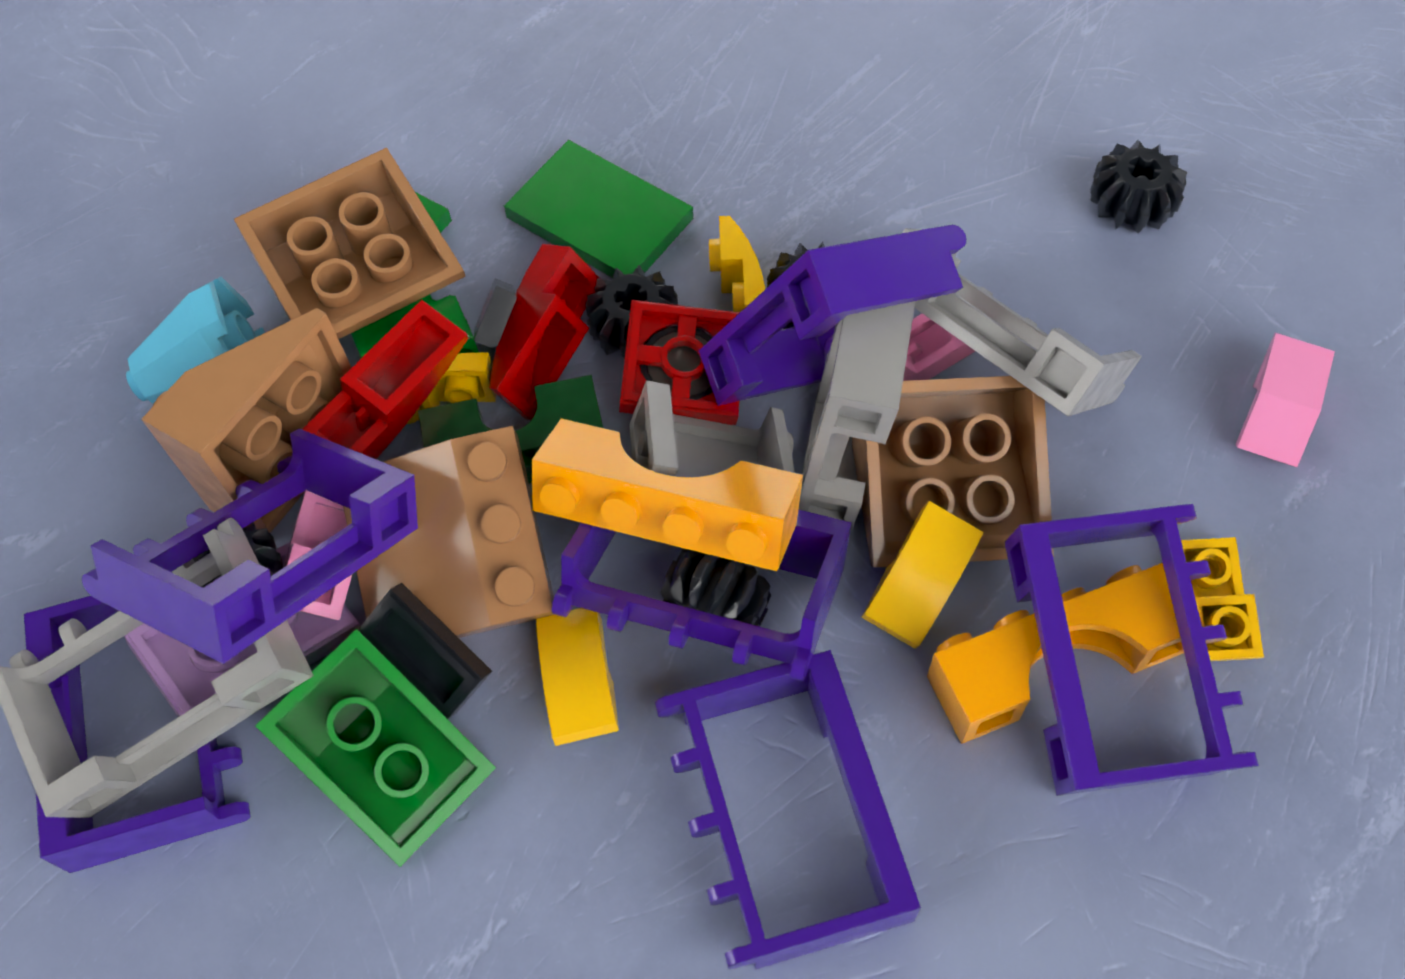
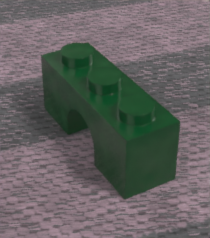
(565, 399)

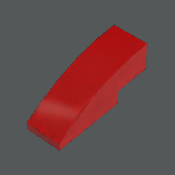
(542, 326)
(390, 382)

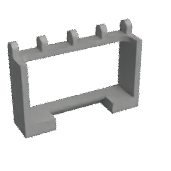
(1048, 364)
(855, 400)
(46, 748)

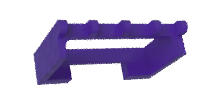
(816, 293)
(814, 551)
(247, 600)
(836, 721)
(1070, 739)
(73, 841)

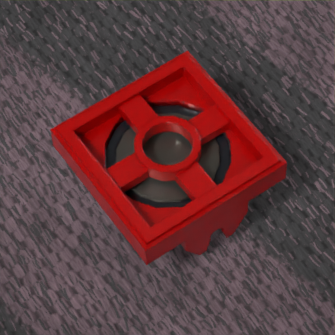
(674, 358)

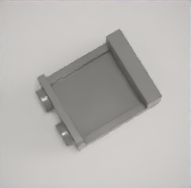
(702, 447)

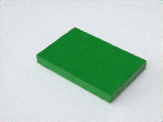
(599, 211)

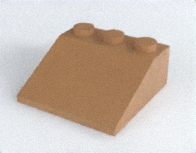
(350, 245)
(238, 409)
(968, 449)
(476, 538)

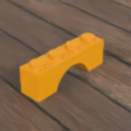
(731, 514)
(986, 677)

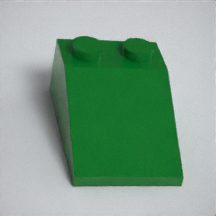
(376, 747)

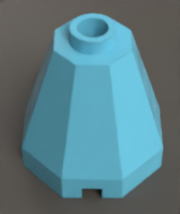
(197, 330)

